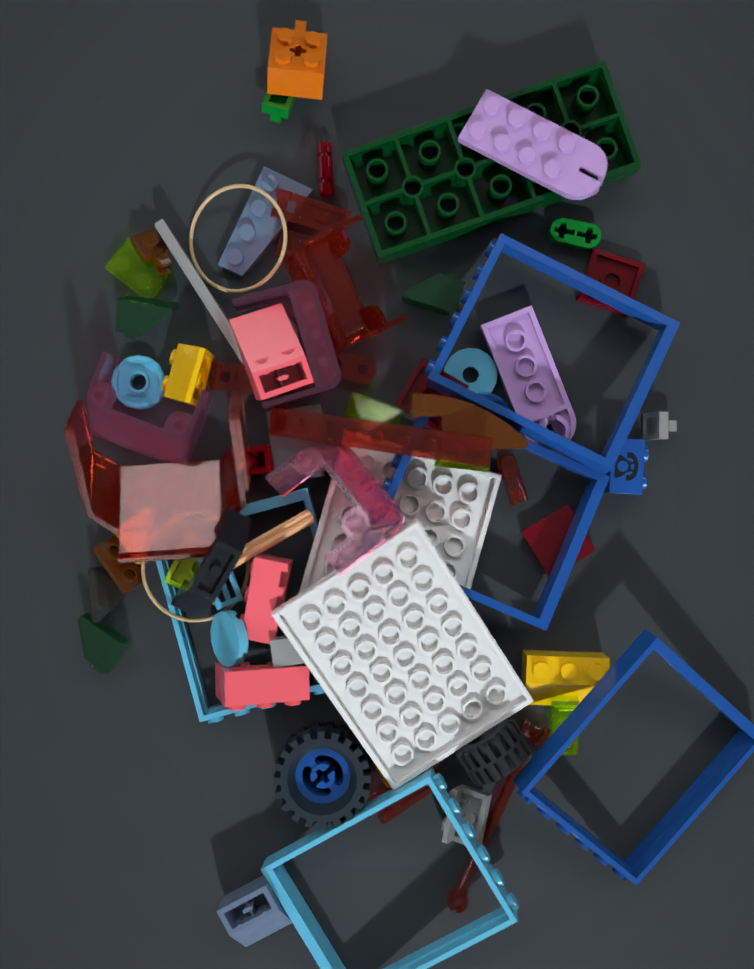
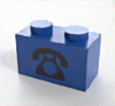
(628, 471)

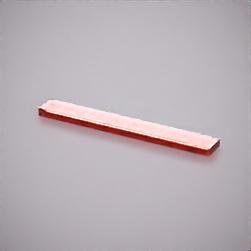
(381, 436)

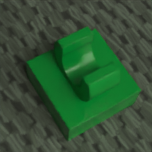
(277, 106)

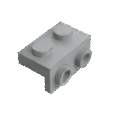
(474, 809)

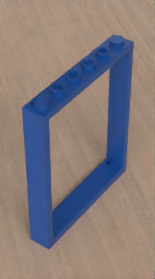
(665, 325)
(570, 546)
(685, 808)

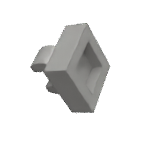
(657, 425)

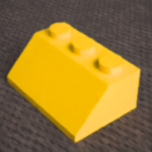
(561, 674)

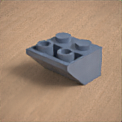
(252, 912)

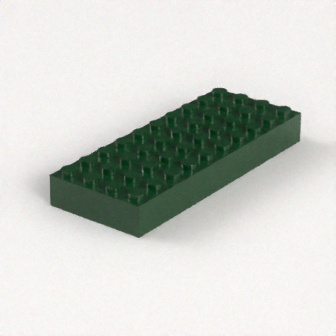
(432, 189)

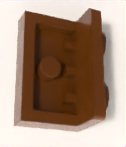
(125, 575)

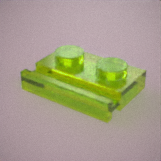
(134, 273)

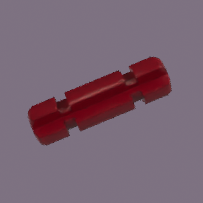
(325, 168)

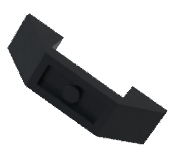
(217, 564)

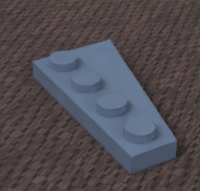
(255, 226)

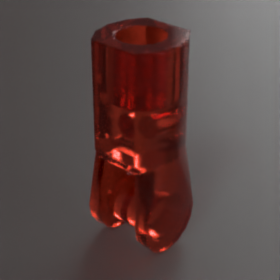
(512, 479)

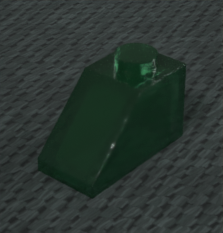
(437, 293)
(140, 314)
(101, 644)

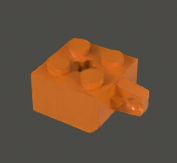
(296, 62)

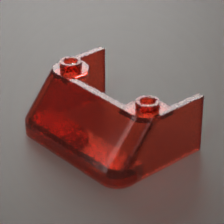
(321, 263)

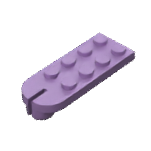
(534, 147)
(529, 372)

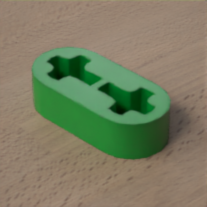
(574, 227)

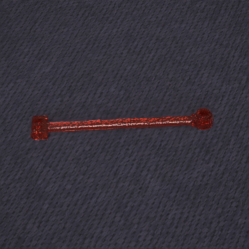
(461, 890)

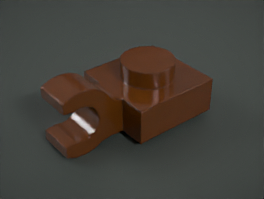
(152, 248)

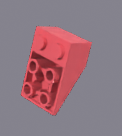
(270, 352)

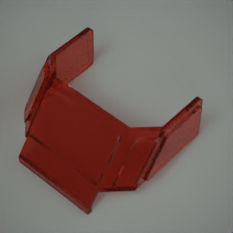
(163, 507)

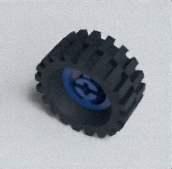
(337, 795)

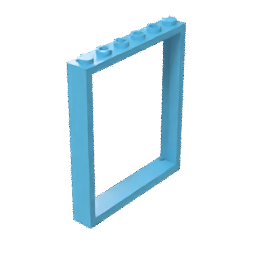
(217, 712)
(429, 955)

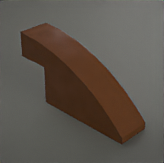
(466, 419)

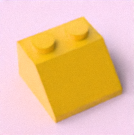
(188, 373)

